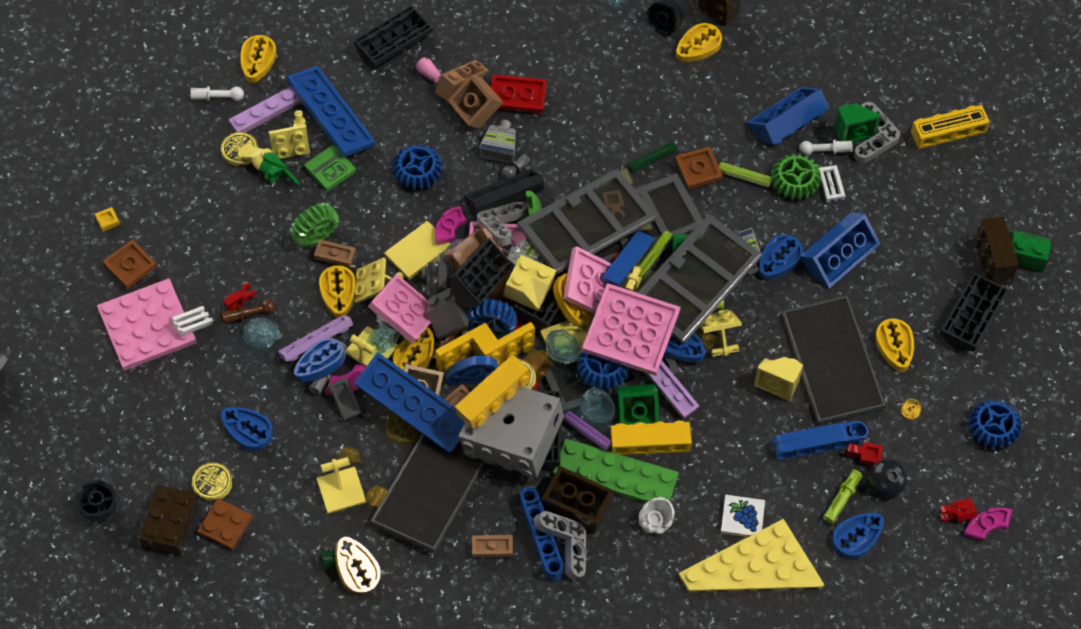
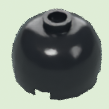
(665, 16)
(886, 478)
(96, 500)

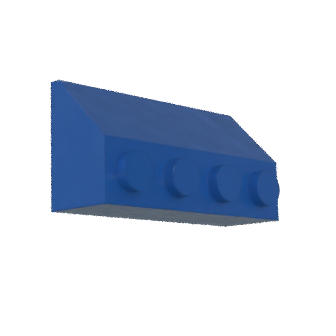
(788, 115)
(840, 249)

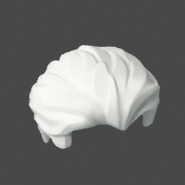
(656, 515)

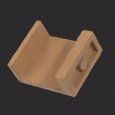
(467, 247)

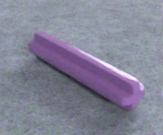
(588, 431)

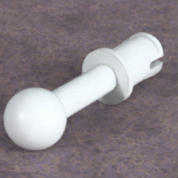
(235, 93)
(807, 147)

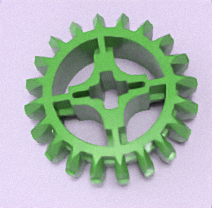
(800, 171)
(314, 224)

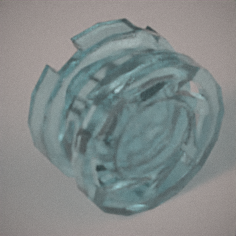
(383, 337)

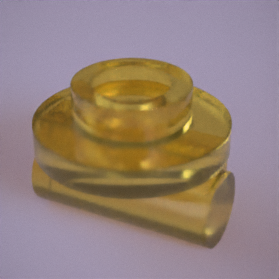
(709, 339)
(351, 453)
(376, 495)

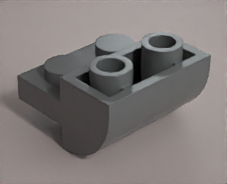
(435, 277)

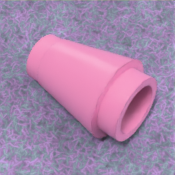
(428, 70)

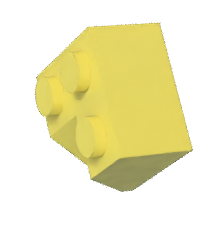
(529, 283)
(779, 376)

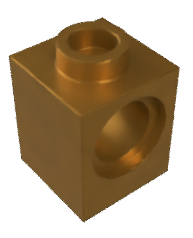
(539, 362)

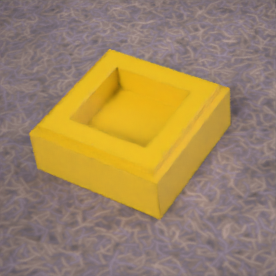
(107, 219)

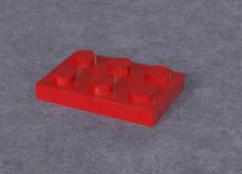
(520, 93)

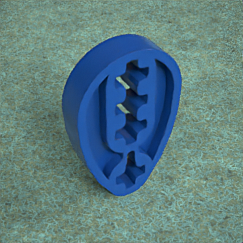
(773, 250)
(685, 351)
(310, 363)
(471, 370)
(243, 437)
(862, 544)

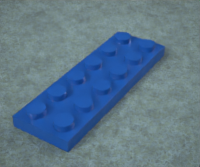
(330, 111)
(411, 401)

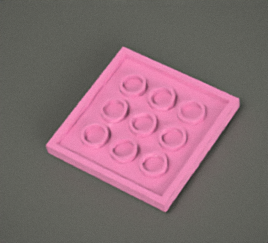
(142, 325)
(631, 329)

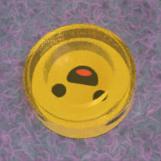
(911, 408)

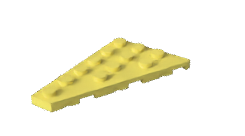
(758, 562)

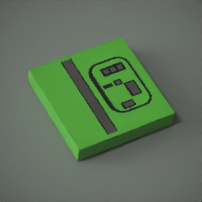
(330, 168)

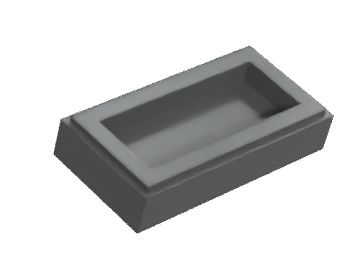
(345, 399)

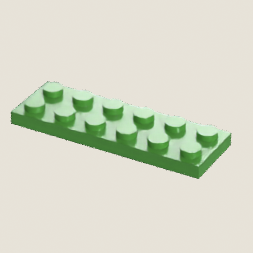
(620, 473)

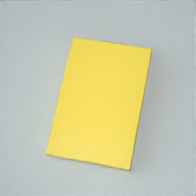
(415, 251)

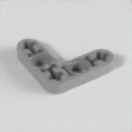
(881, 137)
(494, 218)
(574, 564)

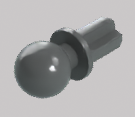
(516, 166)

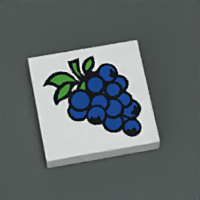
(742, 516)

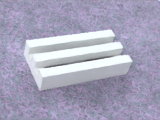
(834, 196)
(189, 318)

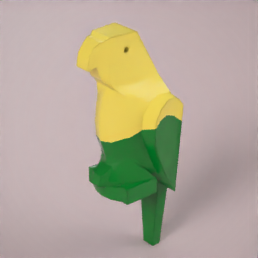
(266, 162)

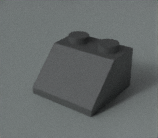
(446, 314)

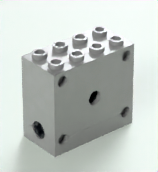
(517, 433)

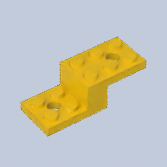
(484, 343)

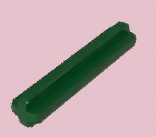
(652, 156)

